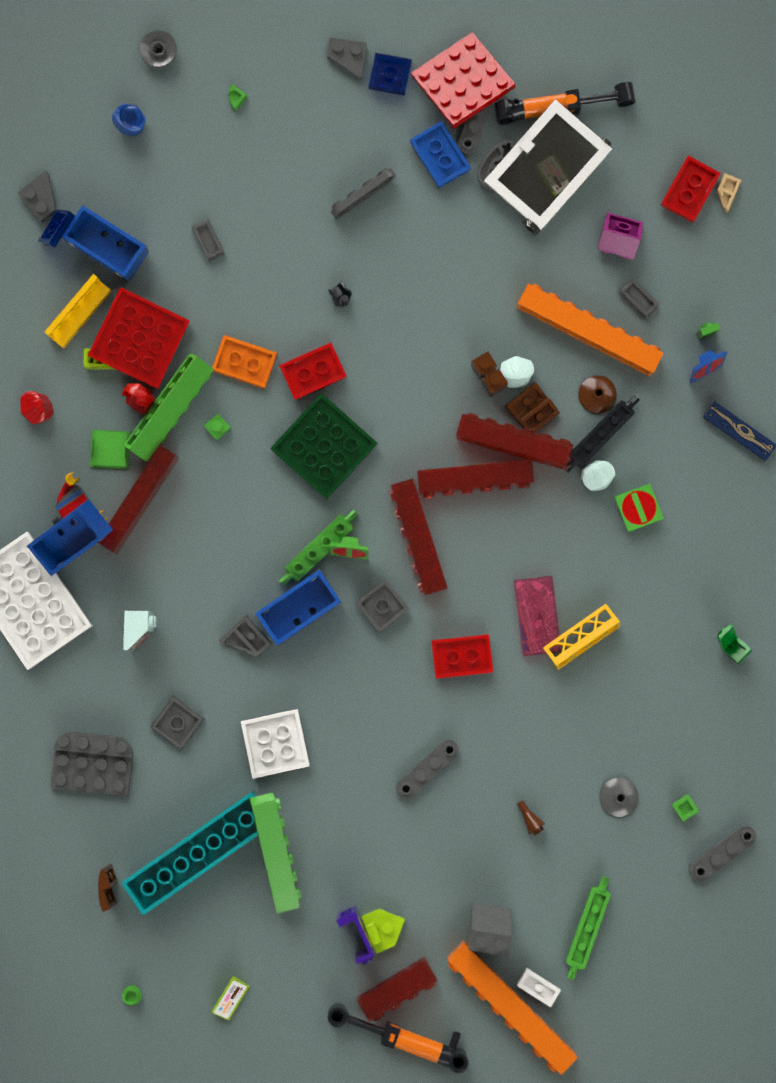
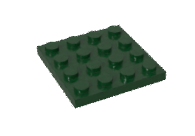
(324, 446)

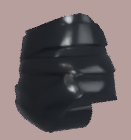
(340, 295)

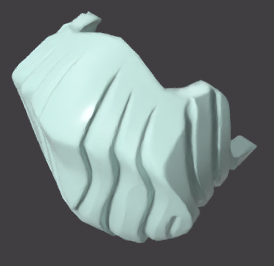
(517, 371)
(597, 475)

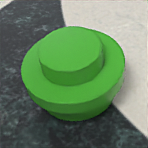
(131, 995)

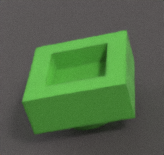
(707, 330)
(217, 427)
(685, 807)

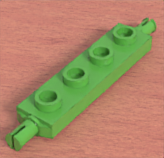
(318, 547)
(588, 927)

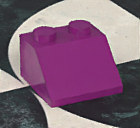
(620, 236)

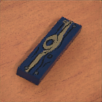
(739, 431)

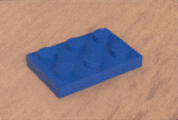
(440, 154)

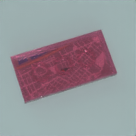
(536, 614)

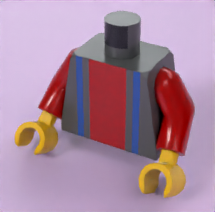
(70, 498)

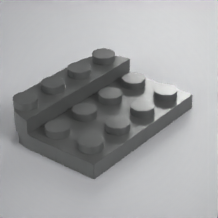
(92, 763)

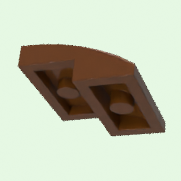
(532, 408)
(106, 880)

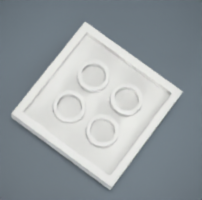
(275, 743)

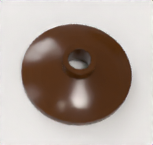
(591, 401)

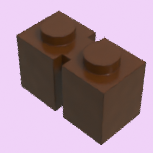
(494, 379)

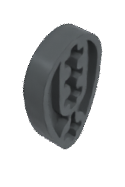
(487, 165)

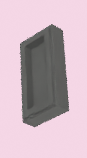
(208, 240)
(639, 298)

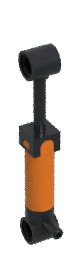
(509, 111)
(407, 1041)

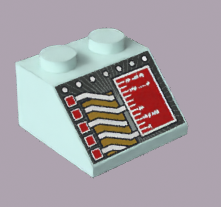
(137, 628)

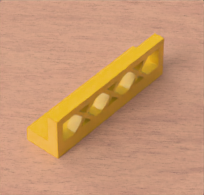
(78, 311)
(585, 643)

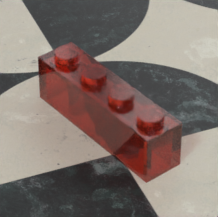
(396, 989)

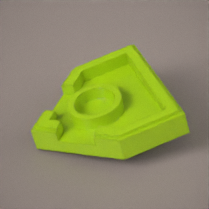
(383, 928)

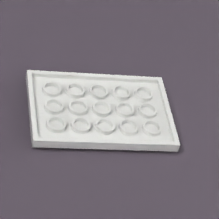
(35, 608)

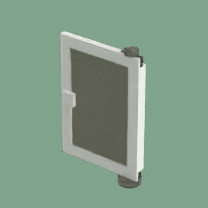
(548, 166)

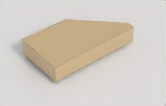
(727, 190)

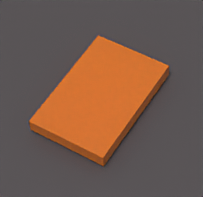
(244, 361)

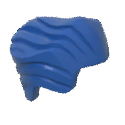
(128, 119)

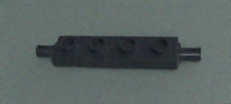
(602, 433)

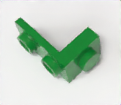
(732, 645)

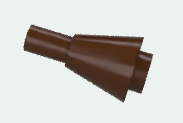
(532, 822)

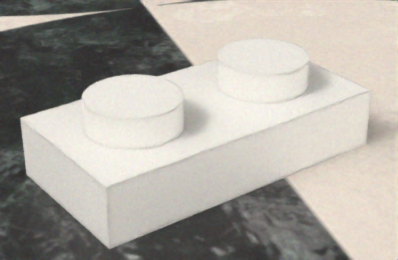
(538, 987)

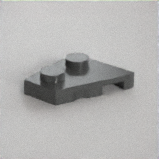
(348, 55)
(39, 197)
(246, 637)

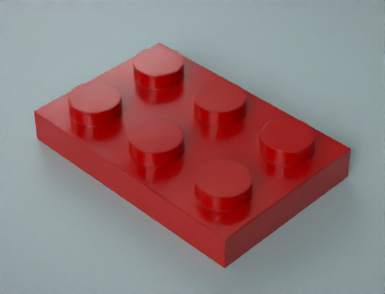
(690, 189)
(313, 371)
(462, 656)

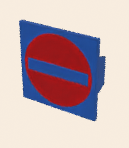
(708, 363)

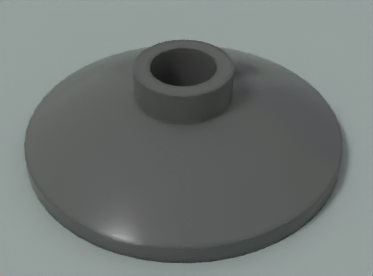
(158, 41)
(609, 794)

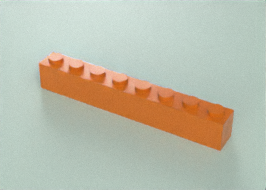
(589, 329)
(512, 1008)

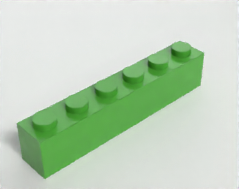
(168, 407)
(274, 852)

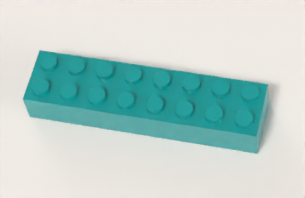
(192, 856)

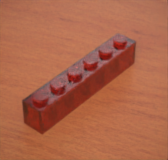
(514, 441)
(475, 477)
(139, 498)
(418, 536)

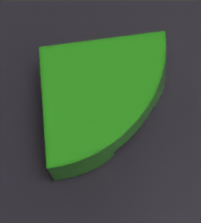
(236, 97)

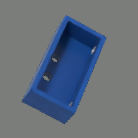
(86, 236)
(58, 548)
(279, 614)

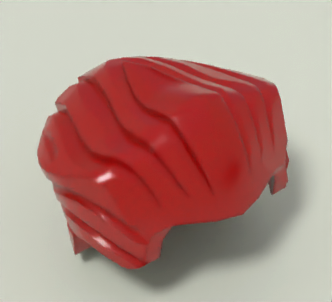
(138, 397)
(35, 407)

